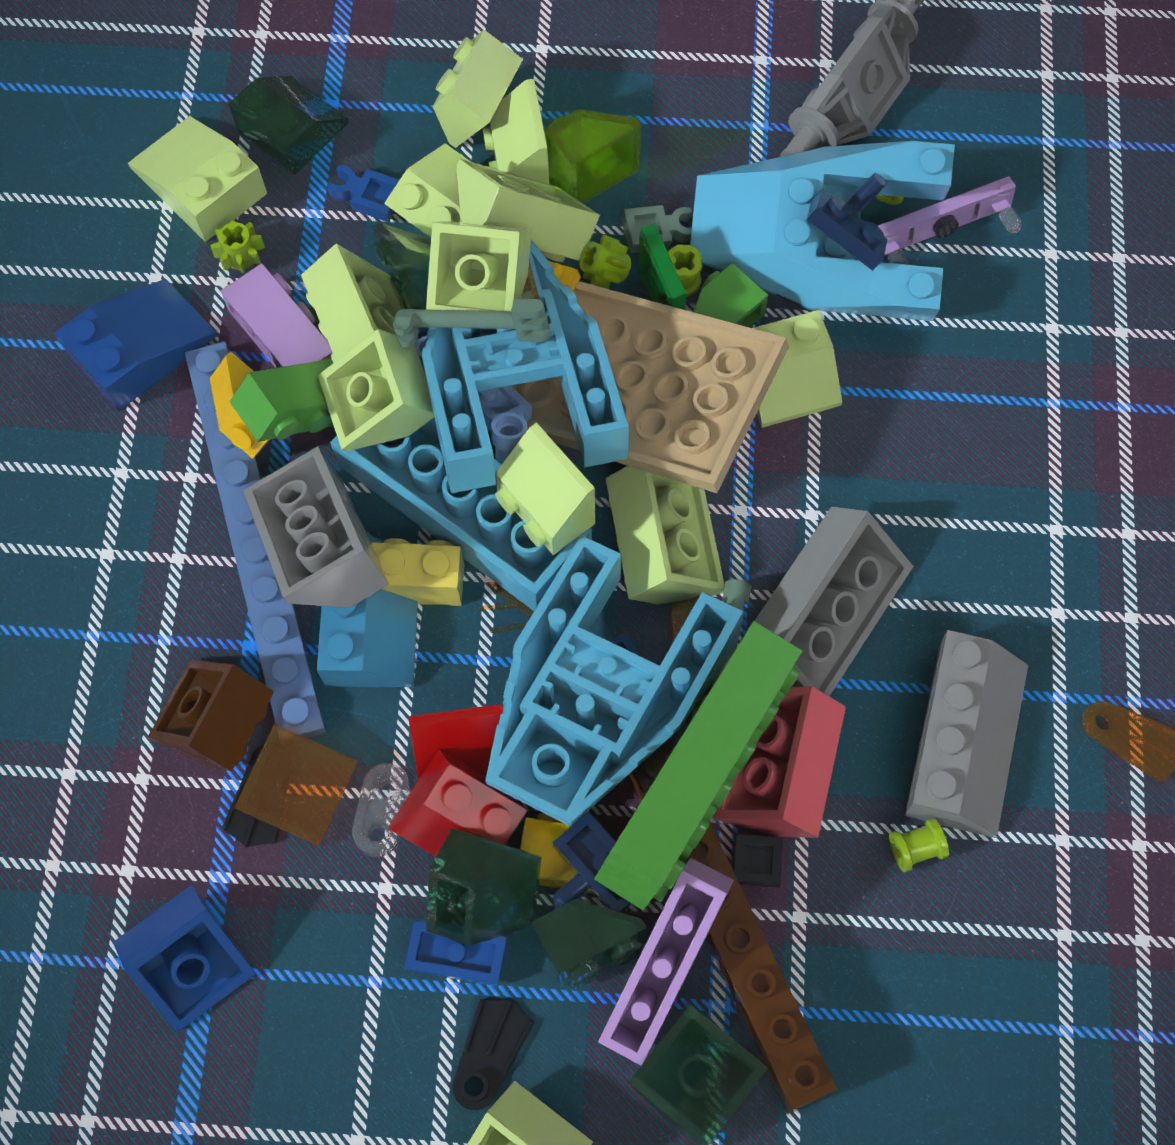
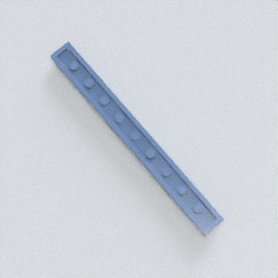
(271, 617)

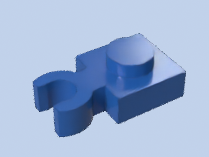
(366, 193)

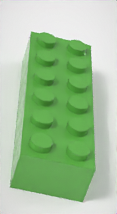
(701, 769)

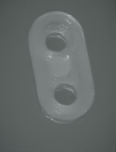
(379, 811)

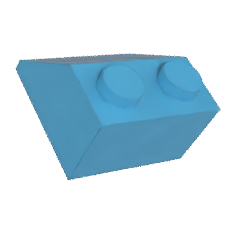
(369, 642)

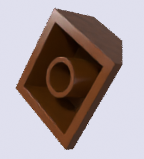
(212, 714)

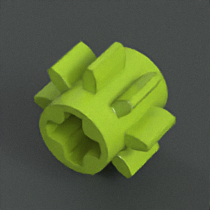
(237, 246)
(605, 262)

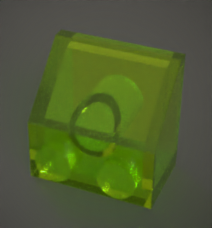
(592, 152)

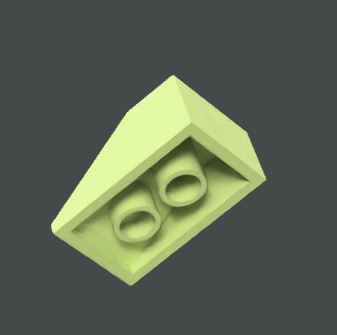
(200, 176)

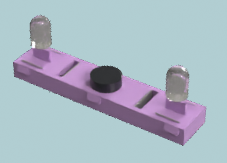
(948, 215)

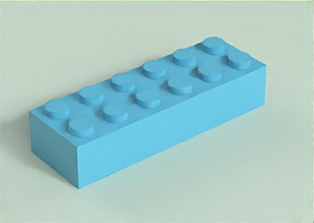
(415, 481)

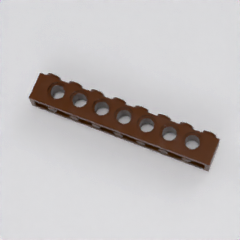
(754, 974)

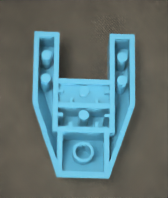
(761, 226)
(476, 360)
(586, 708)

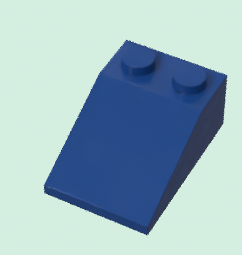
(134, 340)

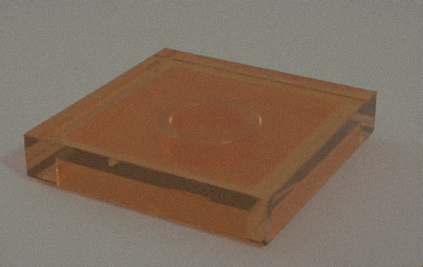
(296, 785)

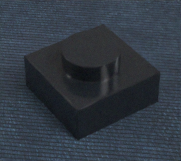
(758, 860)

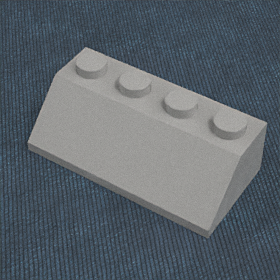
(314, 535)
(835, 594)
(967, 735)

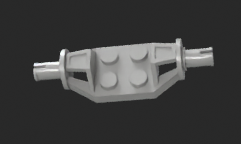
(861, 82)

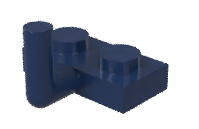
(843, 225)
(585, 850)

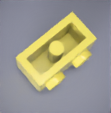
(423, 572)

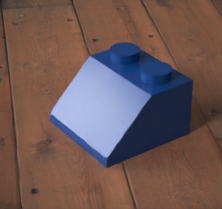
(183, 958)

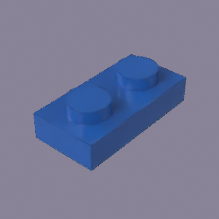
(455, 960)

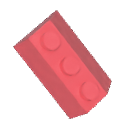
(790, 769)

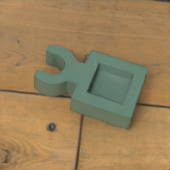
(667, 225)

